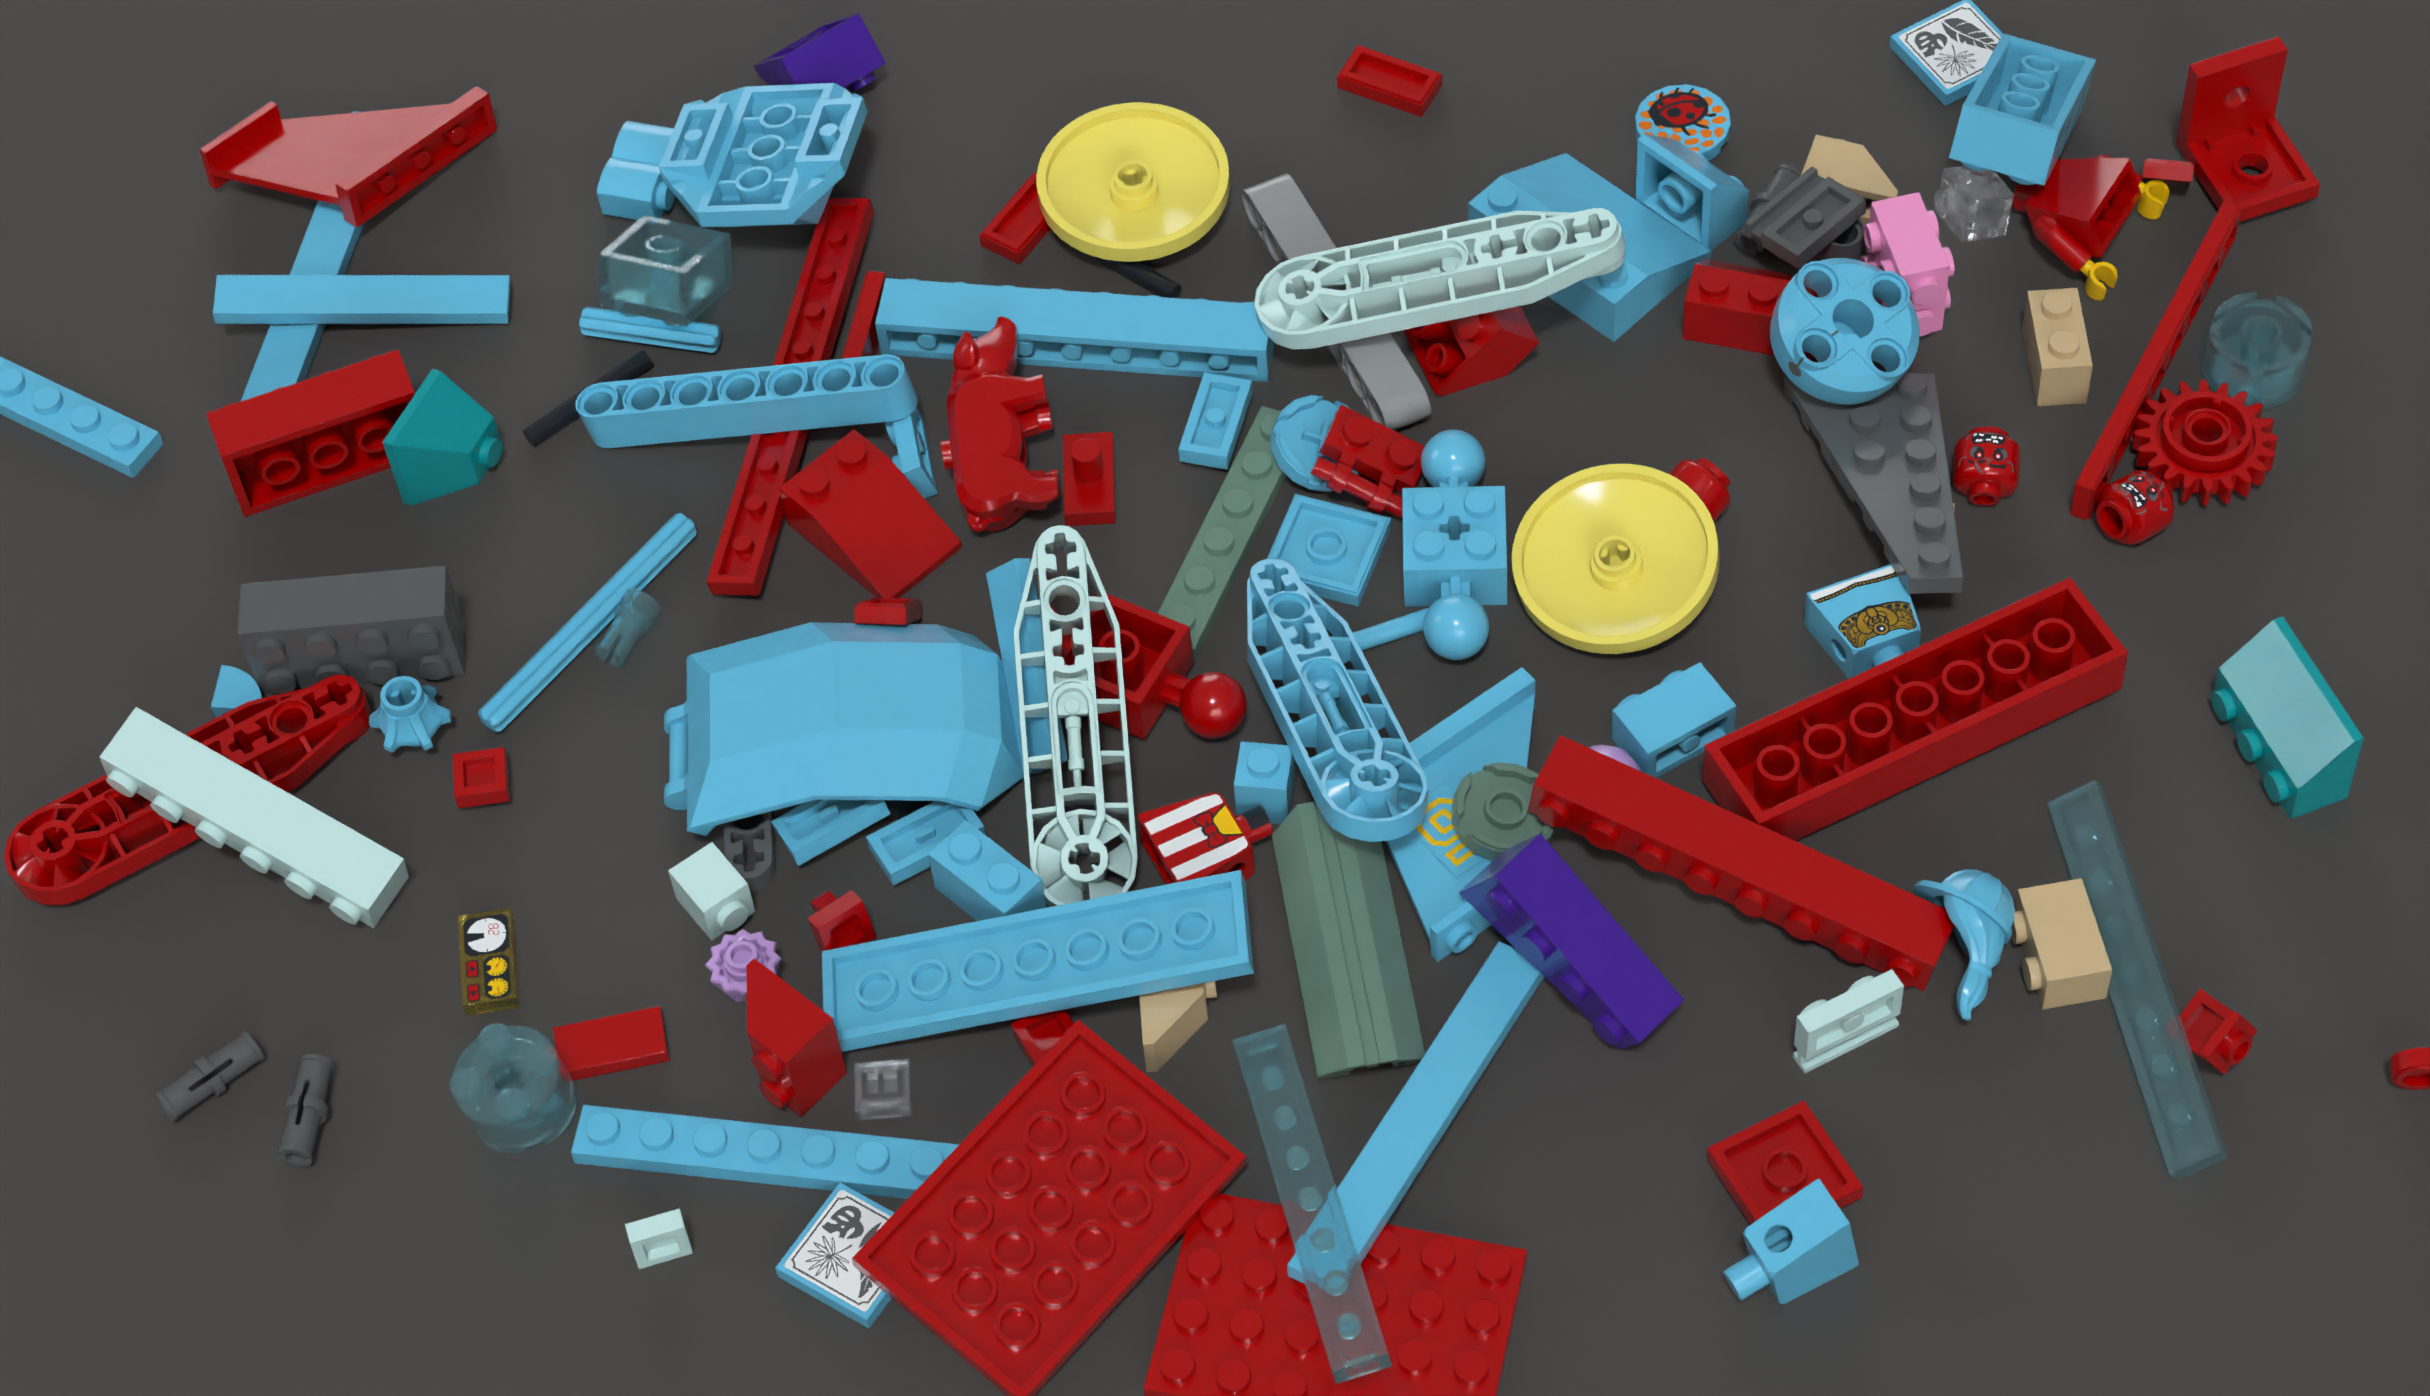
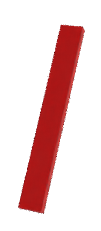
(2156, 360)

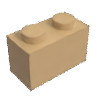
(2057, 347)
(2061, 944)

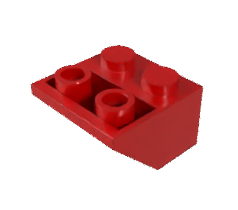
(1472, 348)

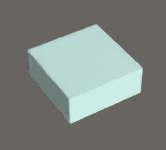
(659, 1238)

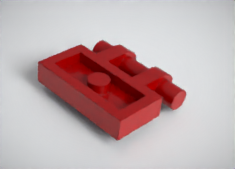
(1373, 451)

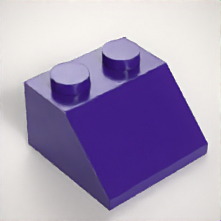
(832, 53)

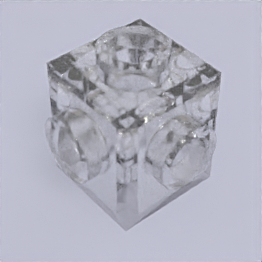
(1973, 203)

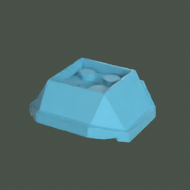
(762, 153)

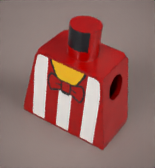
(1201, 838)

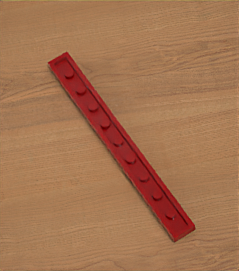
(774, 457)

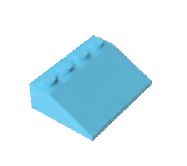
(1655, 250)

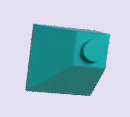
(441, 442)

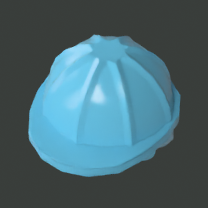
(1982, 922)

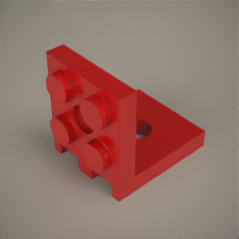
(2239, 129)

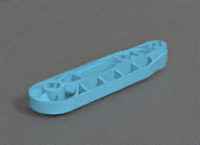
(1355, 768)

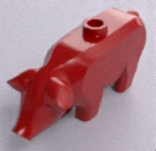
(987, 429)

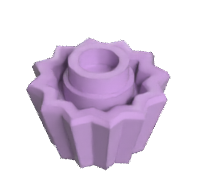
(732, 956)

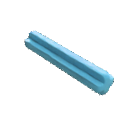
(645, 330)

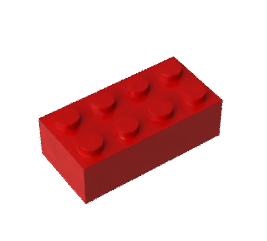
(311, 432)

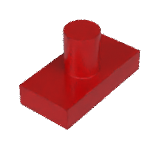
(1089, 479)

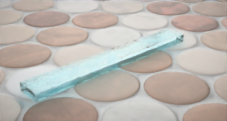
(2139, 984)
(1311, 1205)

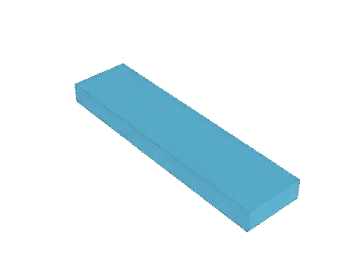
(1006, 591)

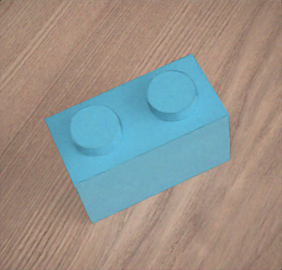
(1673, 720)
(983, 876)

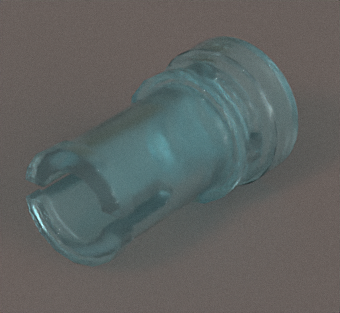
(632, 619)

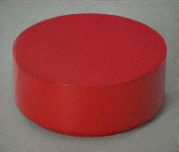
(2411, 1068)

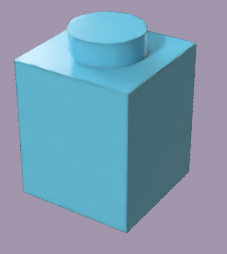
(1266, 779)

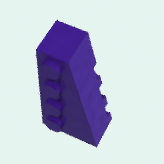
(1572, 941)

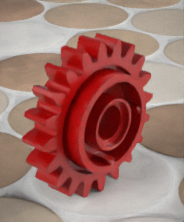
(2205, 442)

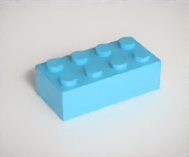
(2022, 110)

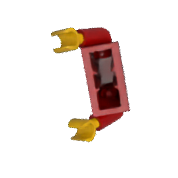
(2085, 208)

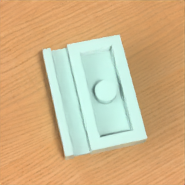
(1847, 1021)

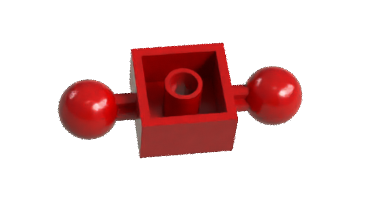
(1154, 671)

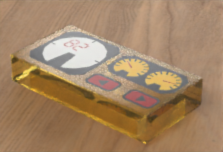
(488, 961)

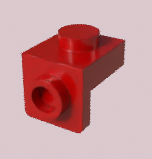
(2216, 1032)

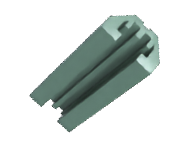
(1345, 947)

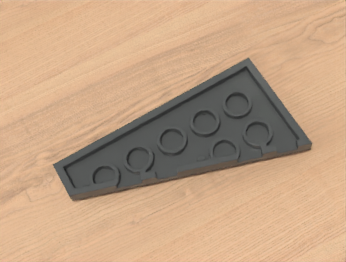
(1896, 468)

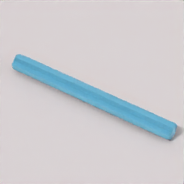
(586, 623)

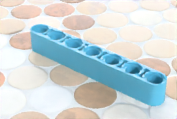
(747, 401)

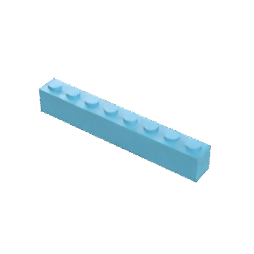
(1078, 328)

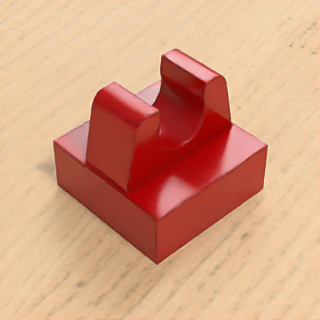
(840, 921)

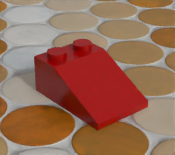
(867, 518)

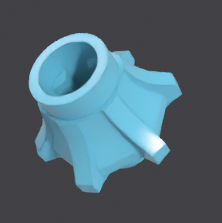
(408, 714)

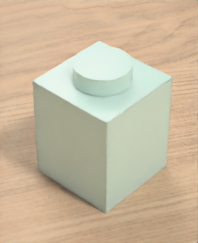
(712, 891)

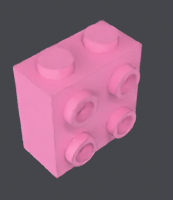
(1906, 241)

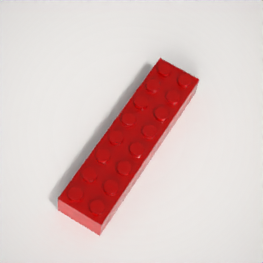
(1917, 714)

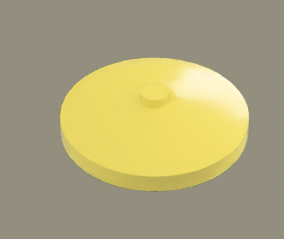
(1133, 181)
(1615, 558)

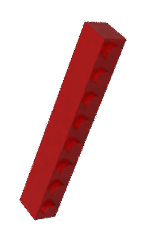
(1741, 863)

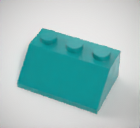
(2288, 721)

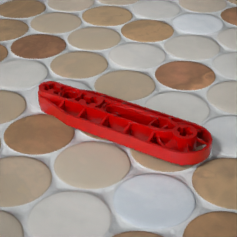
(116, 835)

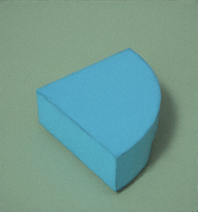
(233, 689)

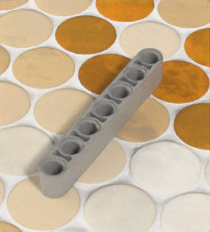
(1370, 364)

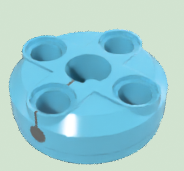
(1844, 330)

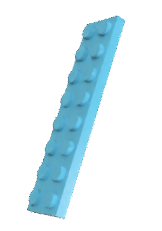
(1038, 961)

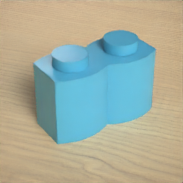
(631, 177)

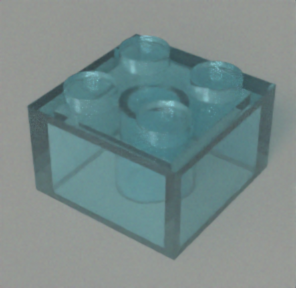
(665, 270)

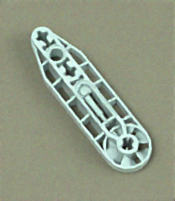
(1434, 275)
(1072, 695)

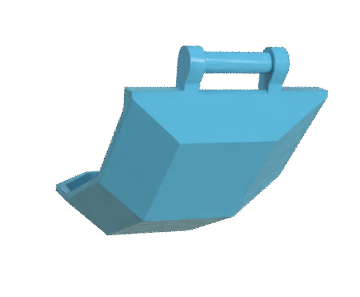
(840, 719)

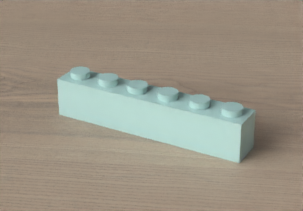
(253, 818)

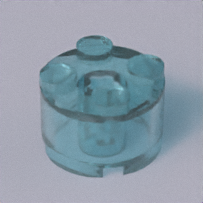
(2258, 348)
(513, 1088)

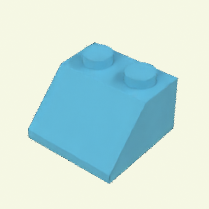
(1689, 190)

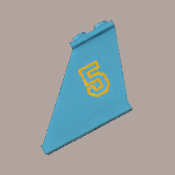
(1432, 857)

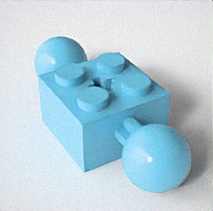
(1454, 545)

